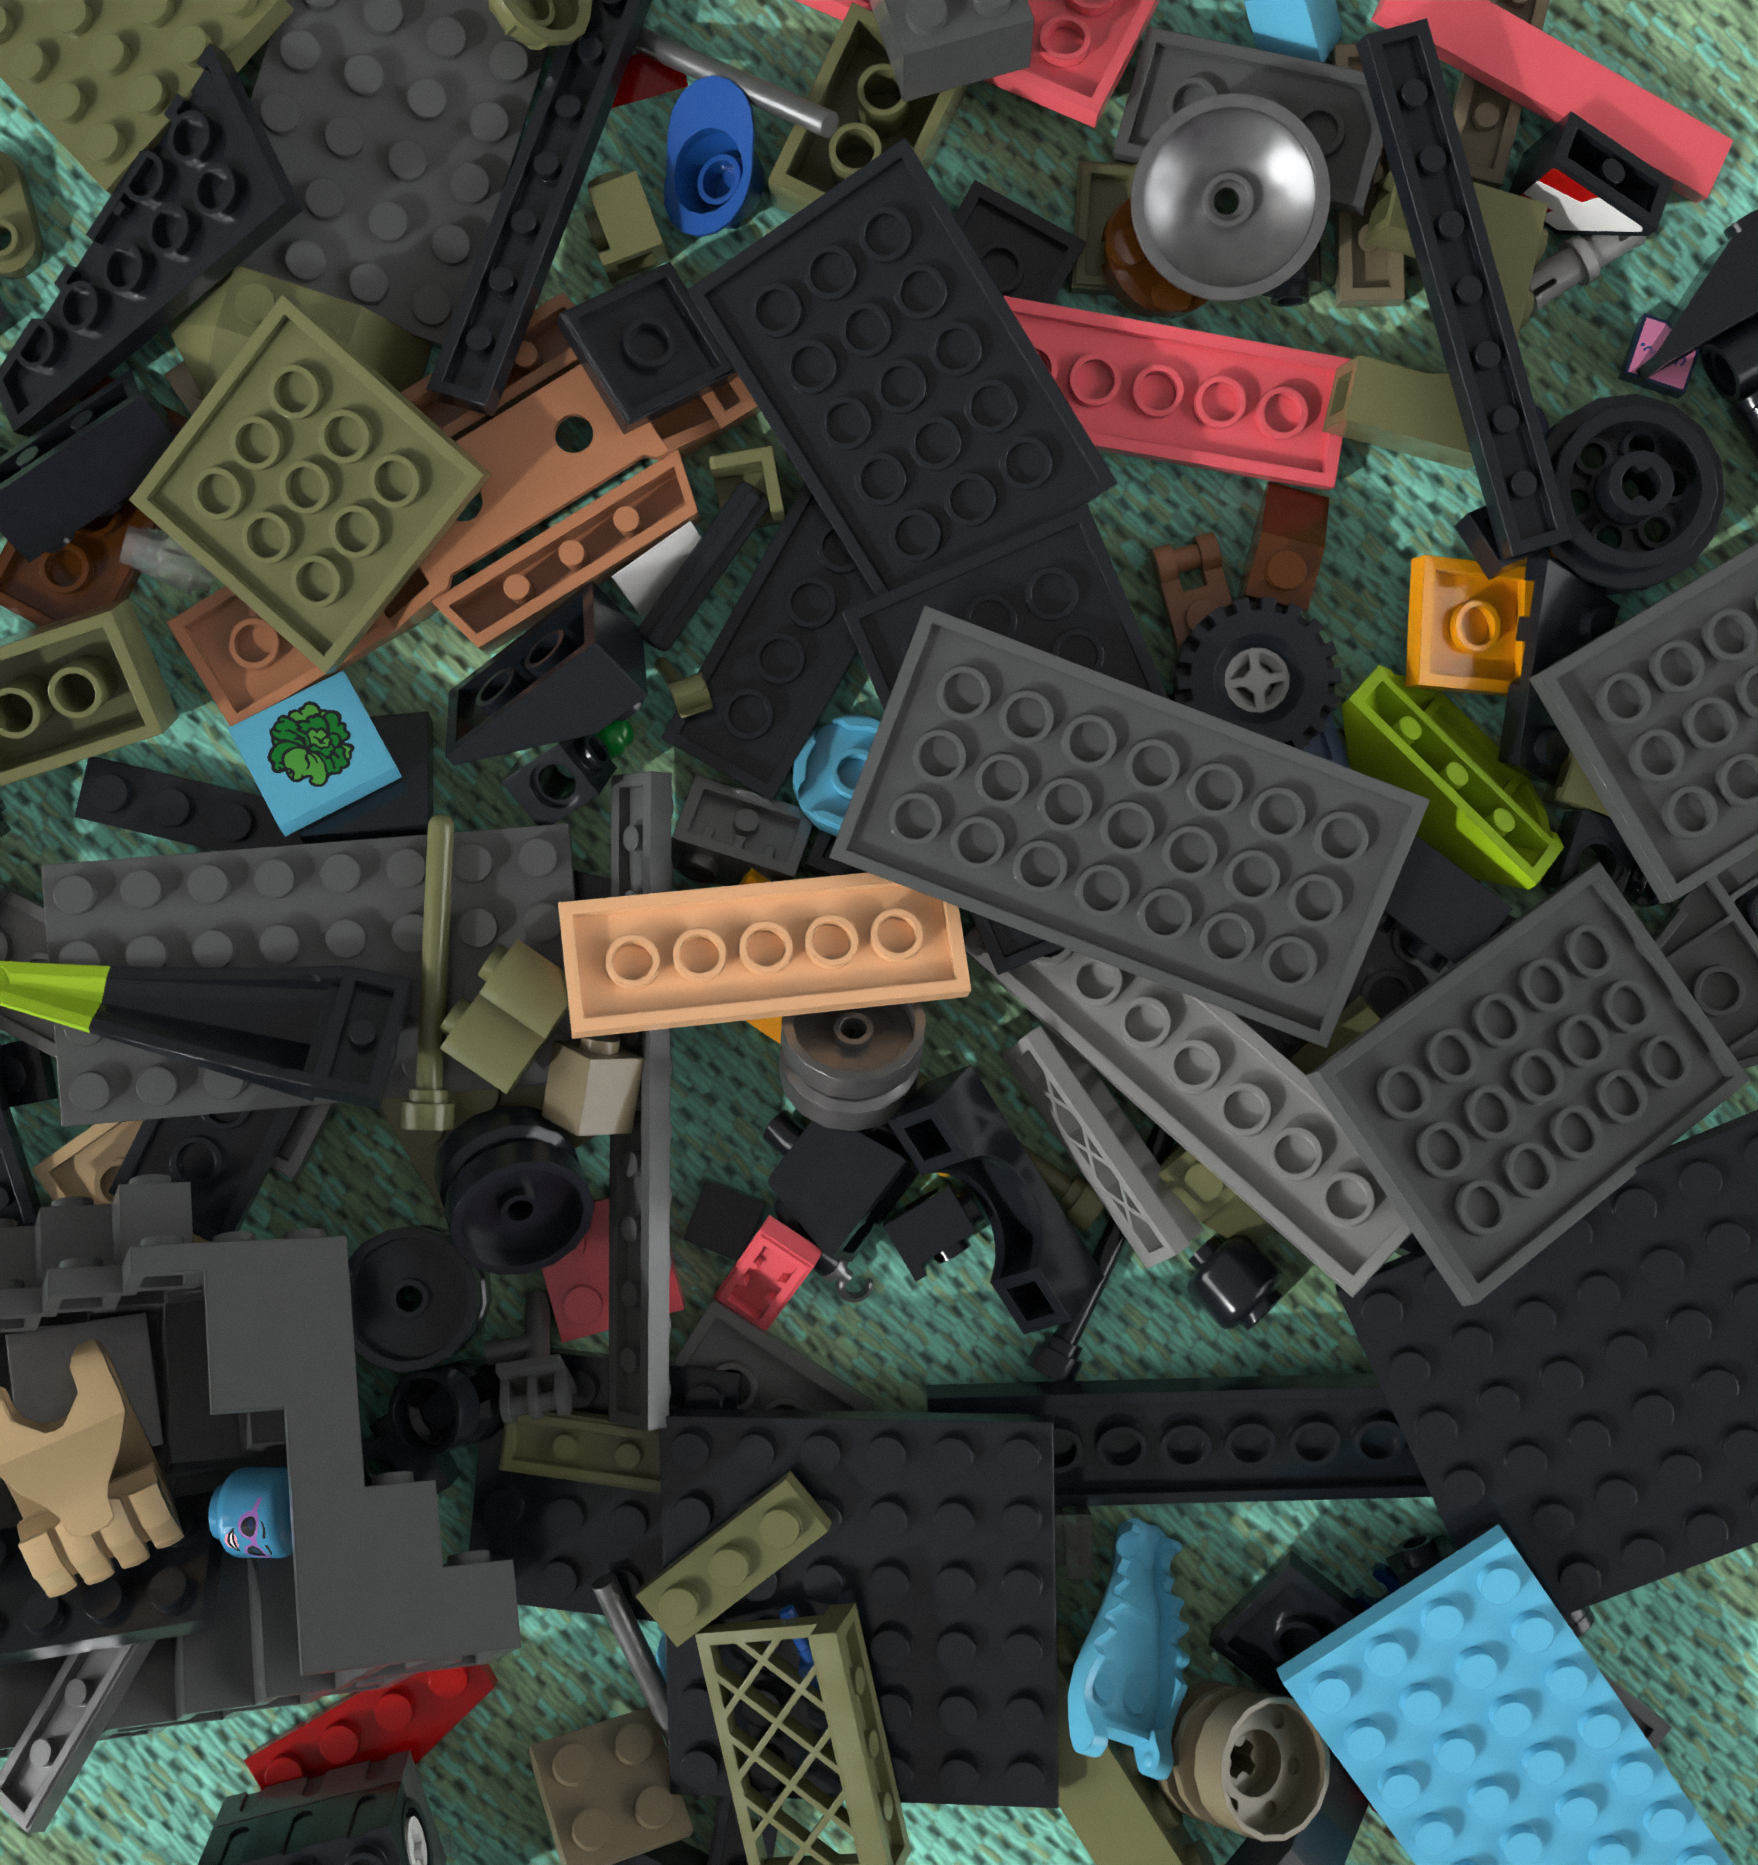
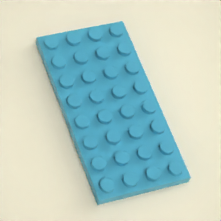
(1492, 1727)

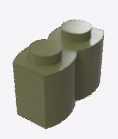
(509, 1017)

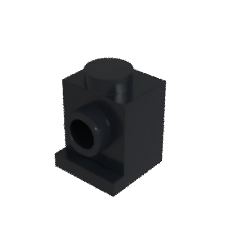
(933, 1227)

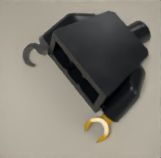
(837, 1189)

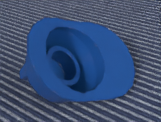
(711, 159)

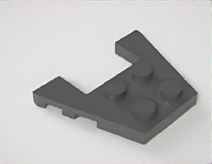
(1718, 955)

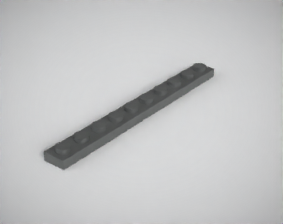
(641, 1160)

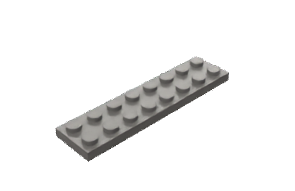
(1222, 1100)

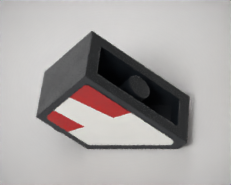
(1591, 183)

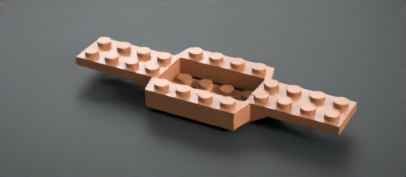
(255, 667)

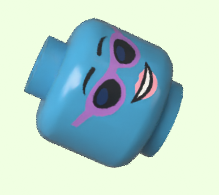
(253, 1513)

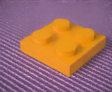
(1464, 626)

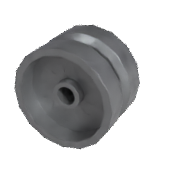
(852, 1063)

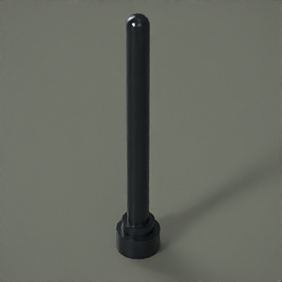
(1060, 1350)

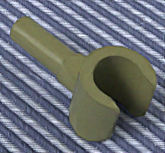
(688, 692)

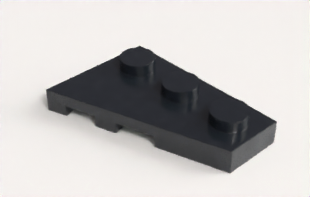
(1561, 620)

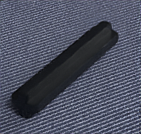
(704, 566)

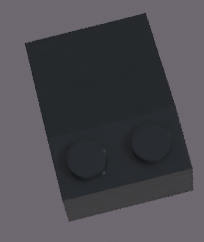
(551, 683)

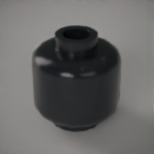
(1234, 1281)

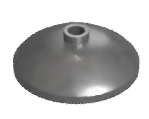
(1278, 185)

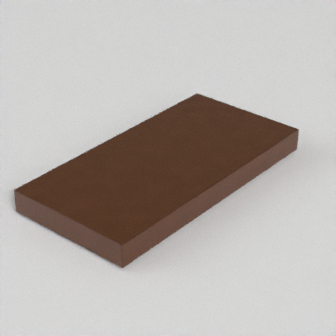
(81, 573)

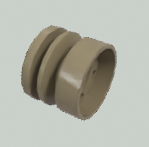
(1246, 1762)

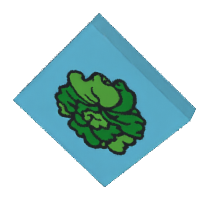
(314, 753)

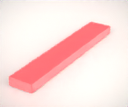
(1558, 79)

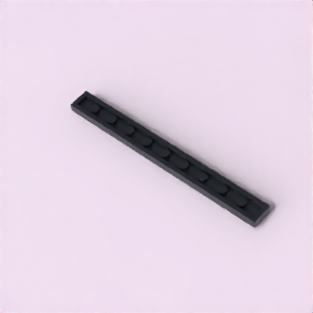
(204, 813)

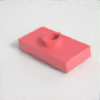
(768, 1273)

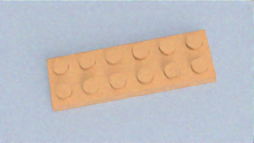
(756, 953)

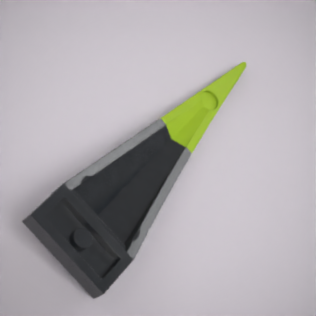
(281, 1028)

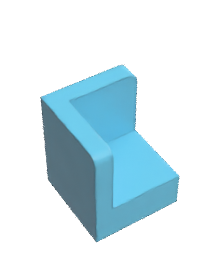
(1295, 27)

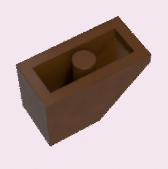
(1286, 547)

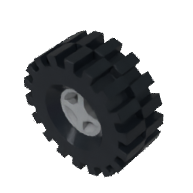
(1287, 671)

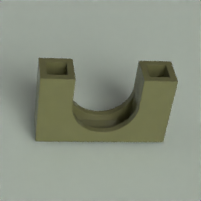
(1414, 408)

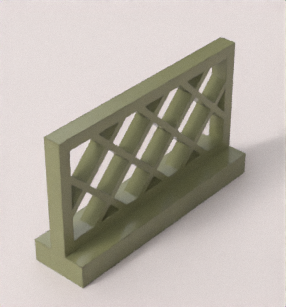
(855, 1729)

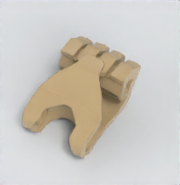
(86, 1481)

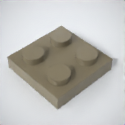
(609, 1790)

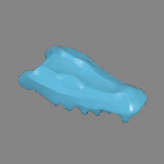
(1131, 1663)

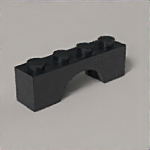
(1039, 1258)

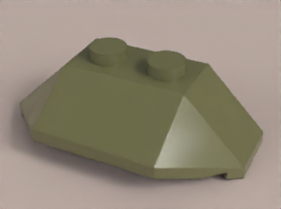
(229, 313)

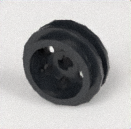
(1676, 481)

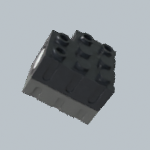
(339, 1818)

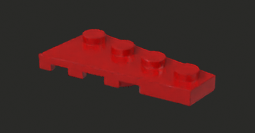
(374, 1725)

